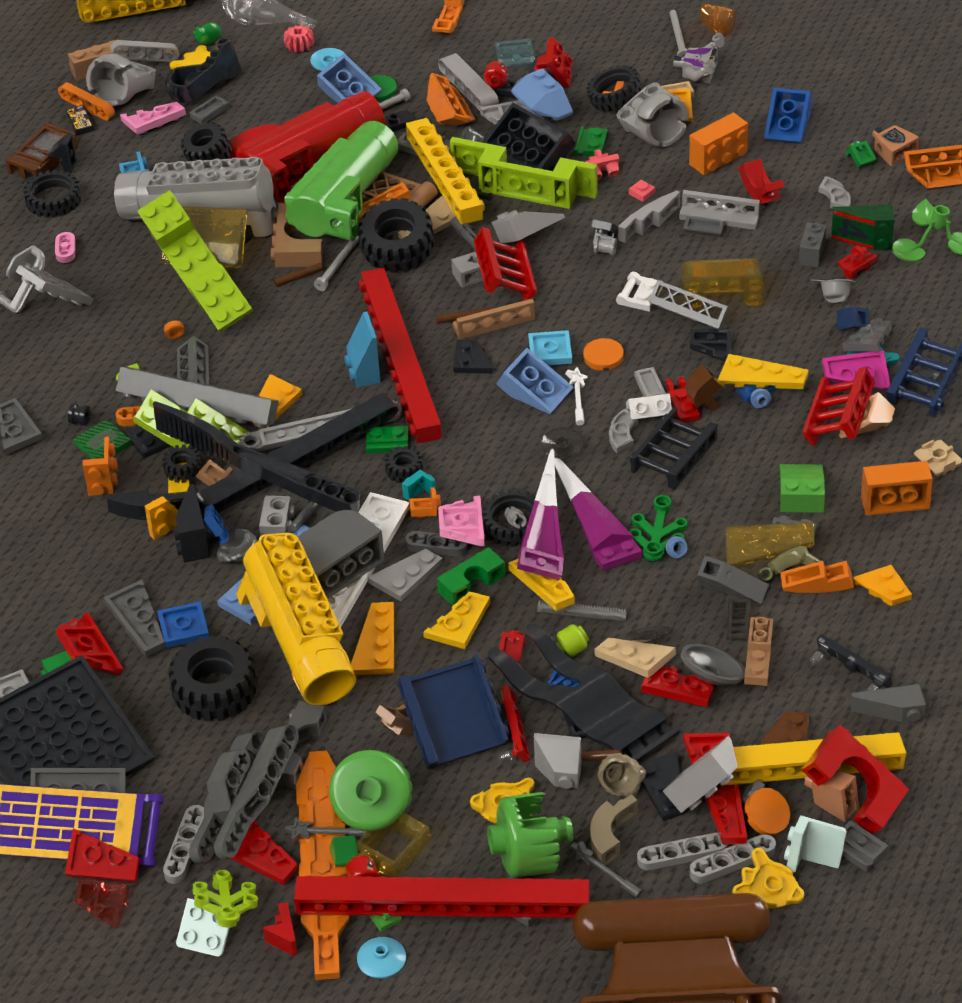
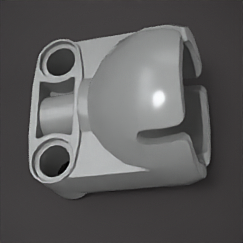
(118, 78)
(654, 116)

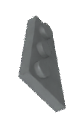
(869, 337)
(16, 427)

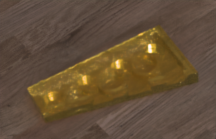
(759, 541)

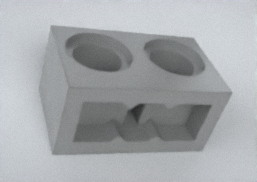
(276, 515)

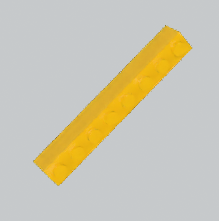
(787, 759)

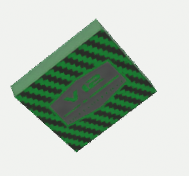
(92, 440)

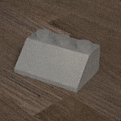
(703, 776)

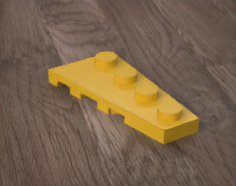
(750, 371)
(552, 591)

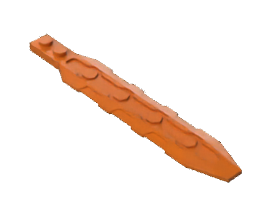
(316, 858)

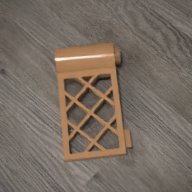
(421, 193)

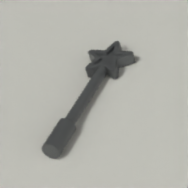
(303, 829)
(586, 855)

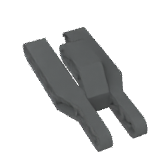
(241, 790)

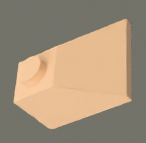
(877, 414)

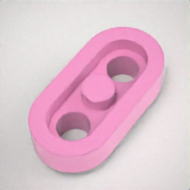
(65, 247)

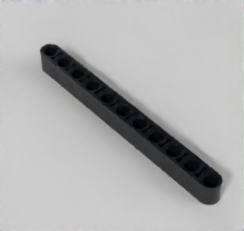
(302, 451)

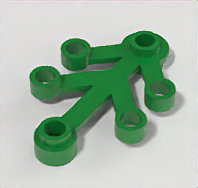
(654, 549)

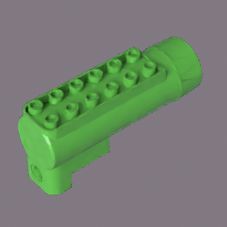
(332, 190)

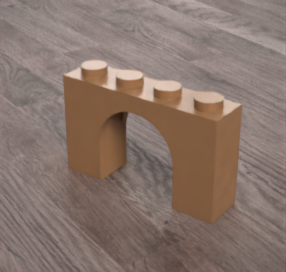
(291, 251)

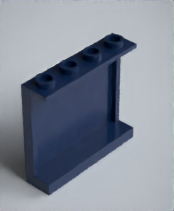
(453, 712)

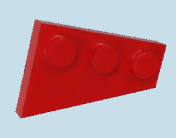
(673, 685)
(264, 856)
(98, 860)

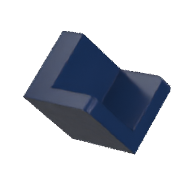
(852, 317)

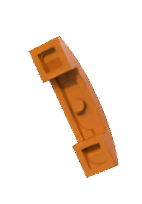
(449, 16)

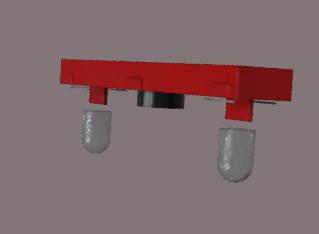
(514, 726)

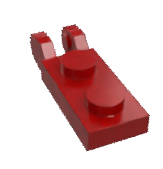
(685, 407)

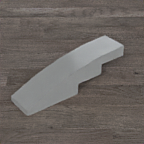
(651, 214)

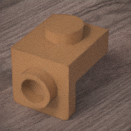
(212, 473)

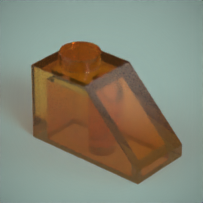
(717, 18)

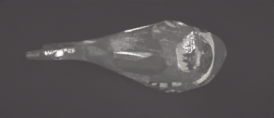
(264, 12)

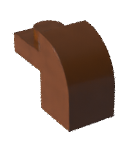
(701, 387)

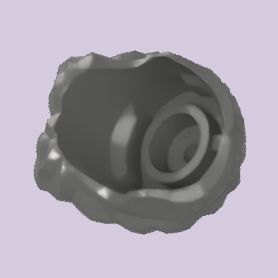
(236, 546)

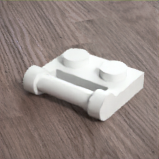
(642, 294)

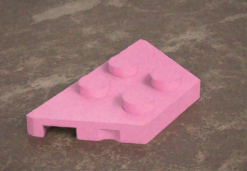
(462, 521)

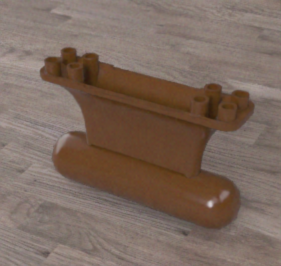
(676, 948)

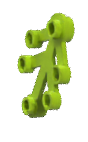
(226, 915)

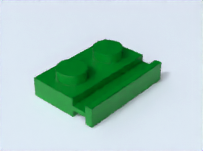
(591, 140)
(386, 438)

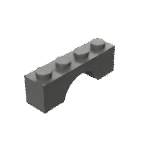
(309, 723)

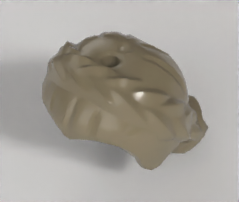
(621, 775)

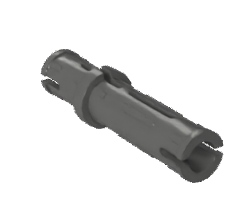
(464, 231)

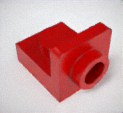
(512, 644)

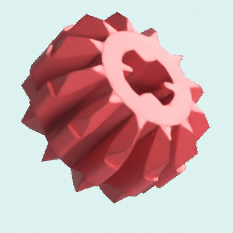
(298, 38)

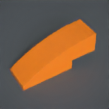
(818, 578)

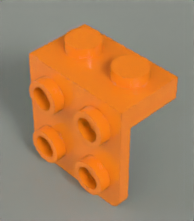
(100, 472)

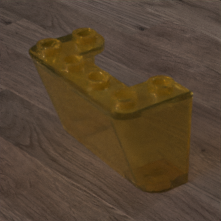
(723, 276)

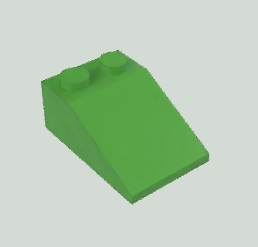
(801, 488)

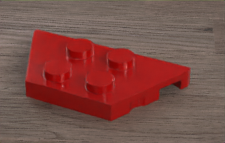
(85, 639)

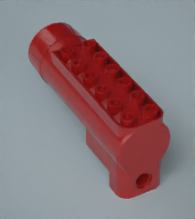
(300, 142)

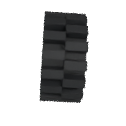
(180, 455)
(400, 456)

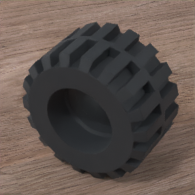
(206, 142)

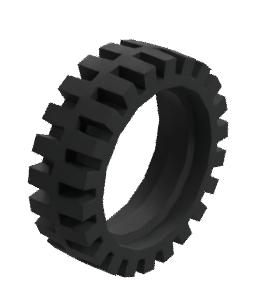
(608, 78)
(56, 206)
(499, 503)

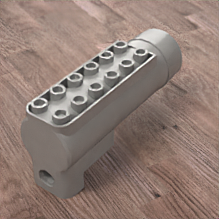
(207, 183)

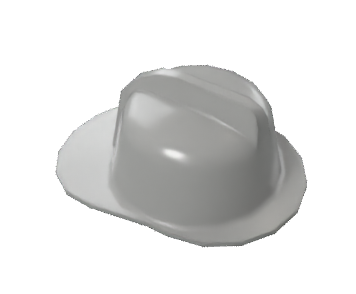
(835, 290)

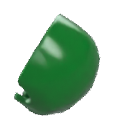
(207, 33)

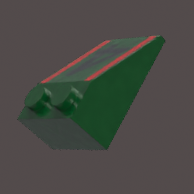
(864, 226)

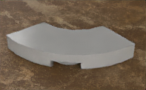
(835, 192)
(620, 431)

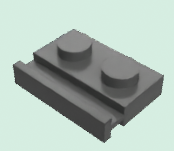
(862, 847)

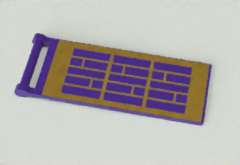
(41, 820)

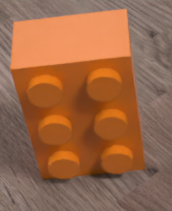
(718, 143)
(896, 487)

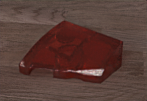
(102, 900)

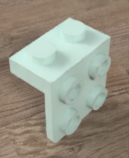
(815, 842)
(201, 932)

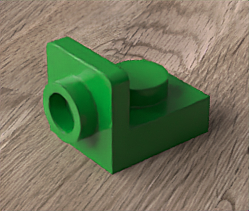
(861, 153)

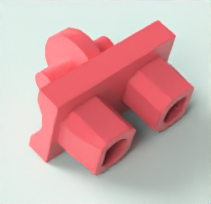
(605, 163)

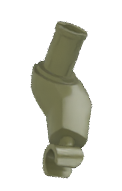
(787, 559)

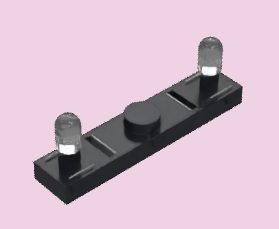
(851, 662)

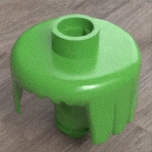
(370, 790)
(527, 838)

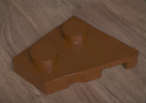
(789, 728)

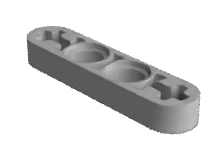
(145, 49)
(181, 843)
(681, 848)
(730, 855)

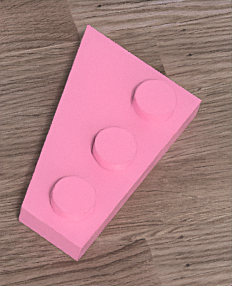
(158, 117)

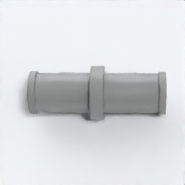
(515, 517)

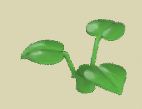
(926, 215)

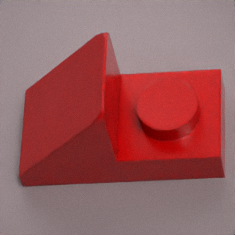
(282, 934)

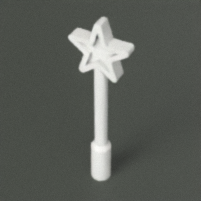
(577, 379)

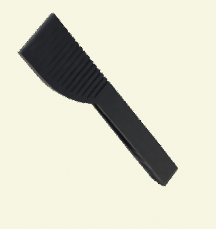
(280, 473)

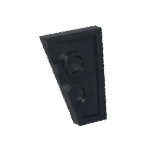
(659, 775)

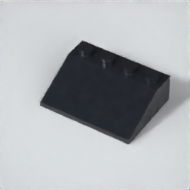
(530, 139)

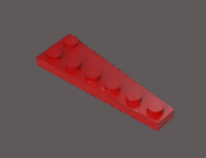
(724, 803)

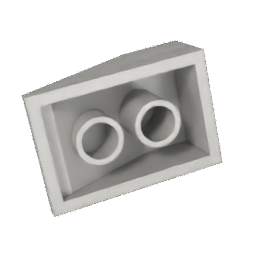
(516, 226)

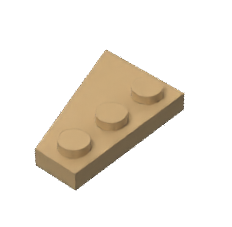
(635, 656)

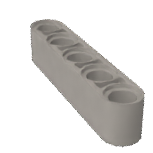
(467, 81)

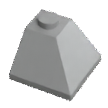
(558, 759)

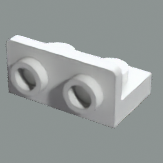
(649, 406)

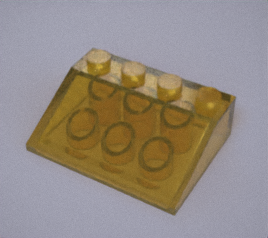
(221, 231)

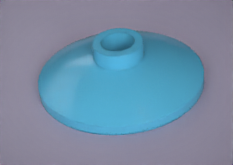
(323, 58)
(383, 964)

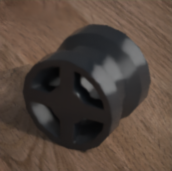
(79, 414)

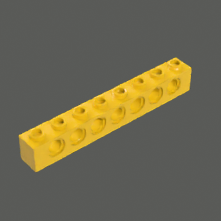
(445, 171)

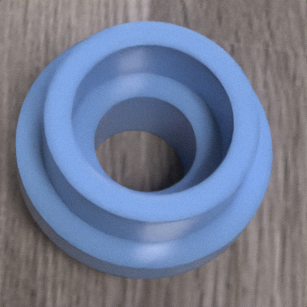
(757, 395)
(682, 547)

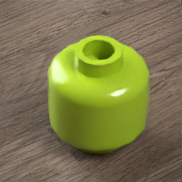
(572, 640)

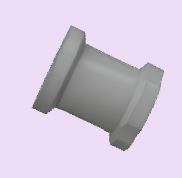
(605, 245)

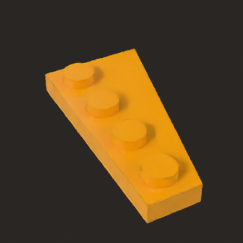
(376, 644)

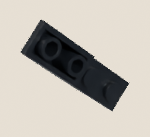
(133, 503)

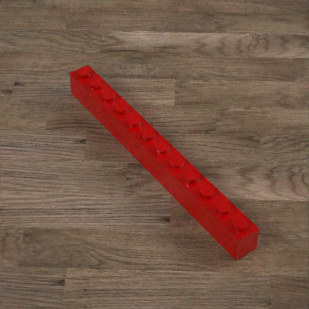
(400, 356)
(440, 896)

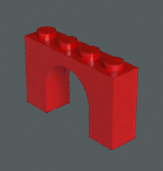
(883, 787)

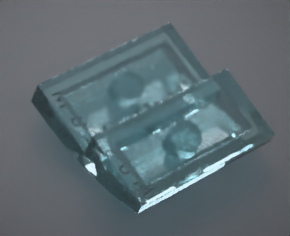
(515, 52)

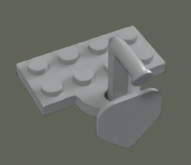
(28, 269)

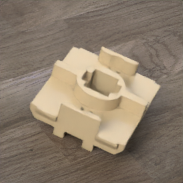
(947, 459)

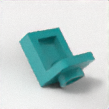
(416, 484)

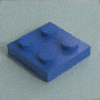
(182, 624)

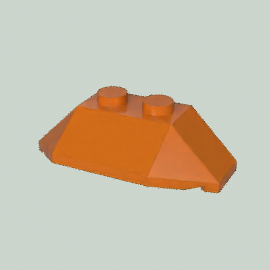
(447, 102)
(935, 166)

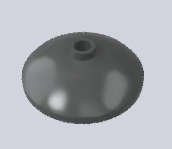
(712, 665)

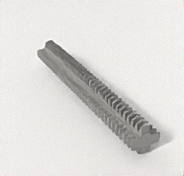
(584, 611)

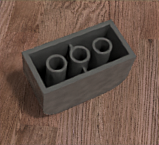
(342, 549)

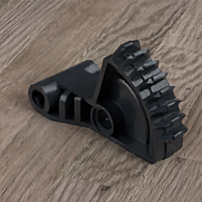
(201, 77)

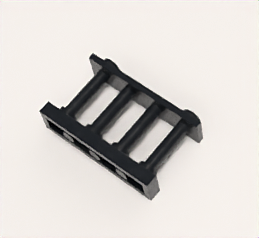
(685, 461)

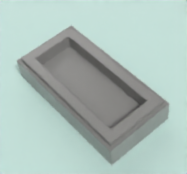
(649, 382)

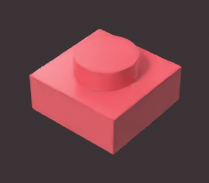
(642, 190)

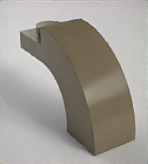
(605, 822)

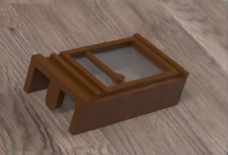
(34, 153)

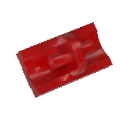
(858, 260)

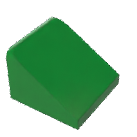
(343, 849)

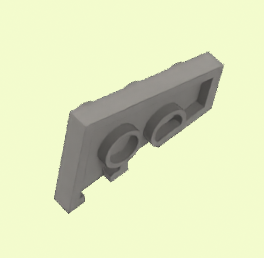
(406, 574)

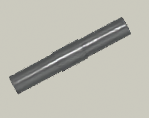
(303, 516)

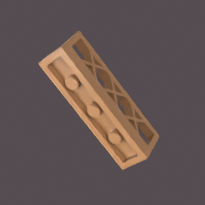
(494, 319)

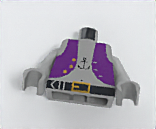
(700, 62)

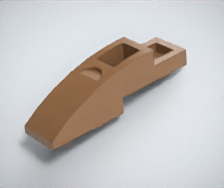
(758, 651)

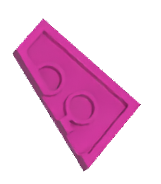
(845, 368)

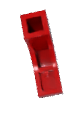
(757, 182)

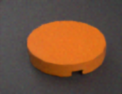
(603, 354)
(767, 811)

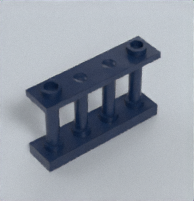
(914, 358)

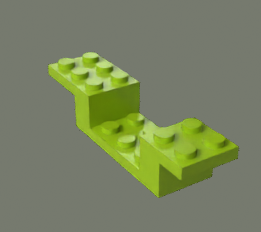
(524, 182)
(194, 261)

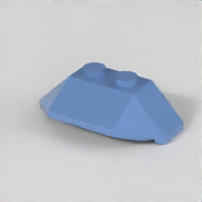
(542, 95)

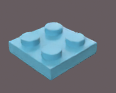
(551, 347)

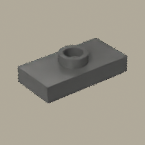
(209, 109)

